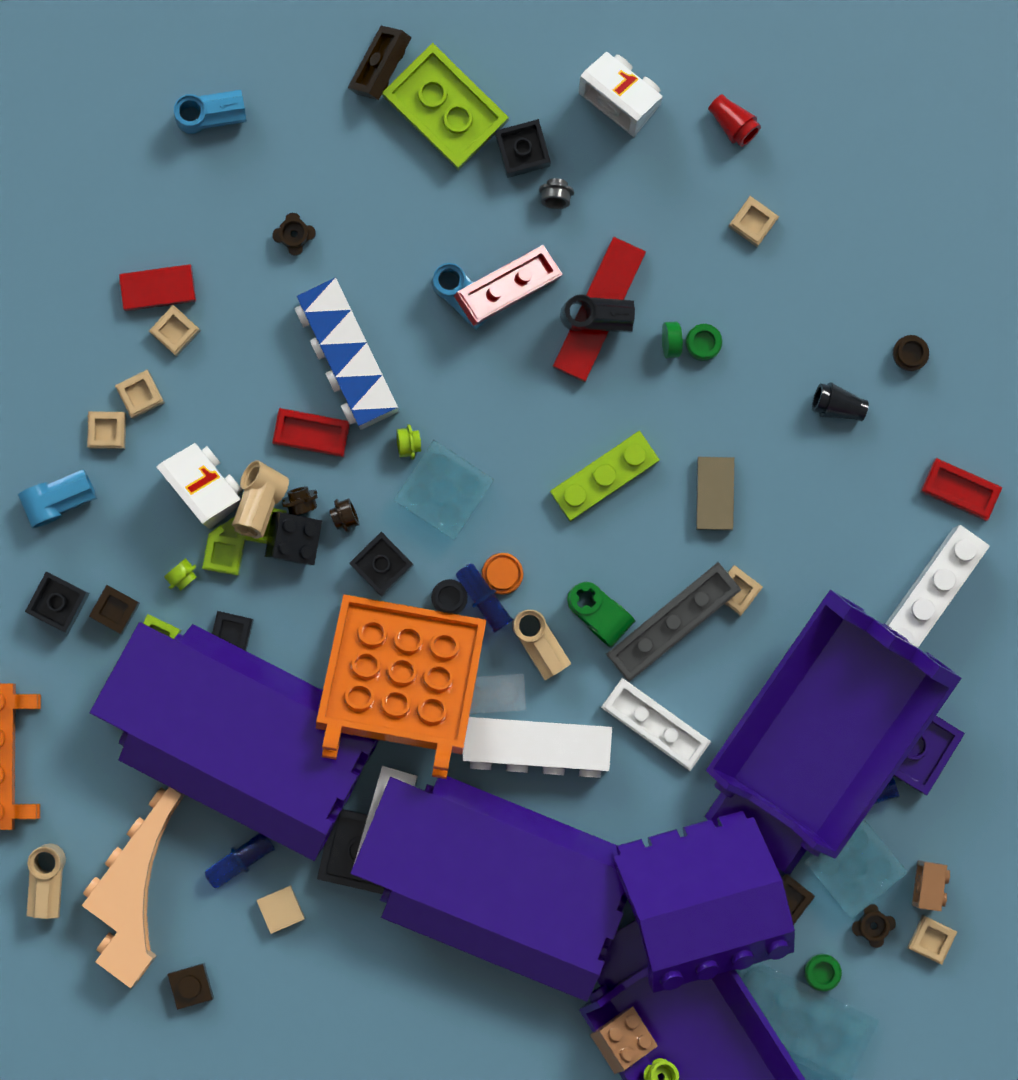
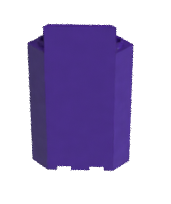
(828, 732)
(231, 734)
(495, 881)
(701, 1027)

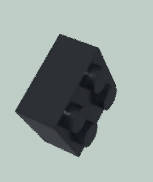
(522, 148)
(293, 538)
(381, 564)
(57, 602)

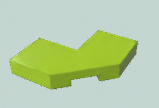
(226, 547)

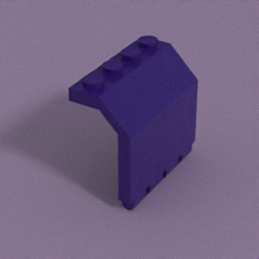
(706, 900)

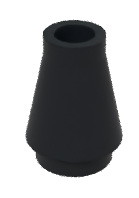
(836, 402)

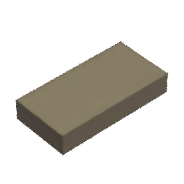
(715, 493)

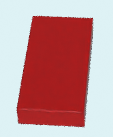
(157, 287)
(311, 432)
(961, 489)

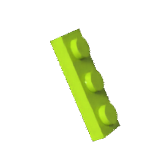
(604, 476)

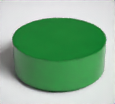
(672, 339)
(703, 342)
(822, 972)

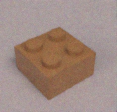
(930, 885)
(623, 1040)

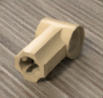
(262, 490)
(542, 646)
(44, 885)

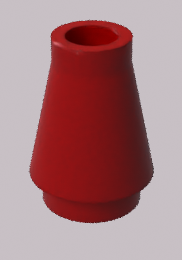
(734, 120)

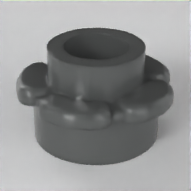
(556, 193)

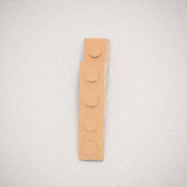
(122, 893)

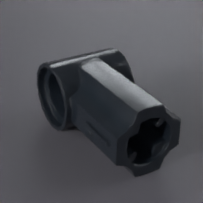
(601, 314)

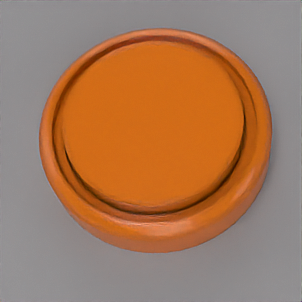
(503, 573)

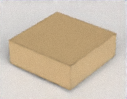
(753, 221)
(174, 330)
(139, 394)
(106, 430)
(749, 591)
(280, 909)
(932, 939)

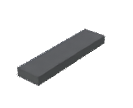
(673, 621)

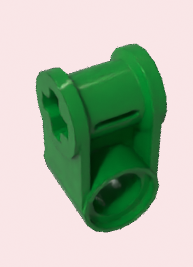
(605, 617)

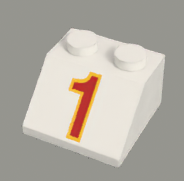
(620, 92)
(201, 484)

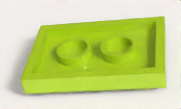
(445, 106)

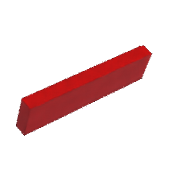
(610, 282)

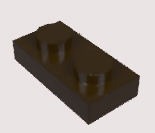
(379, 62)

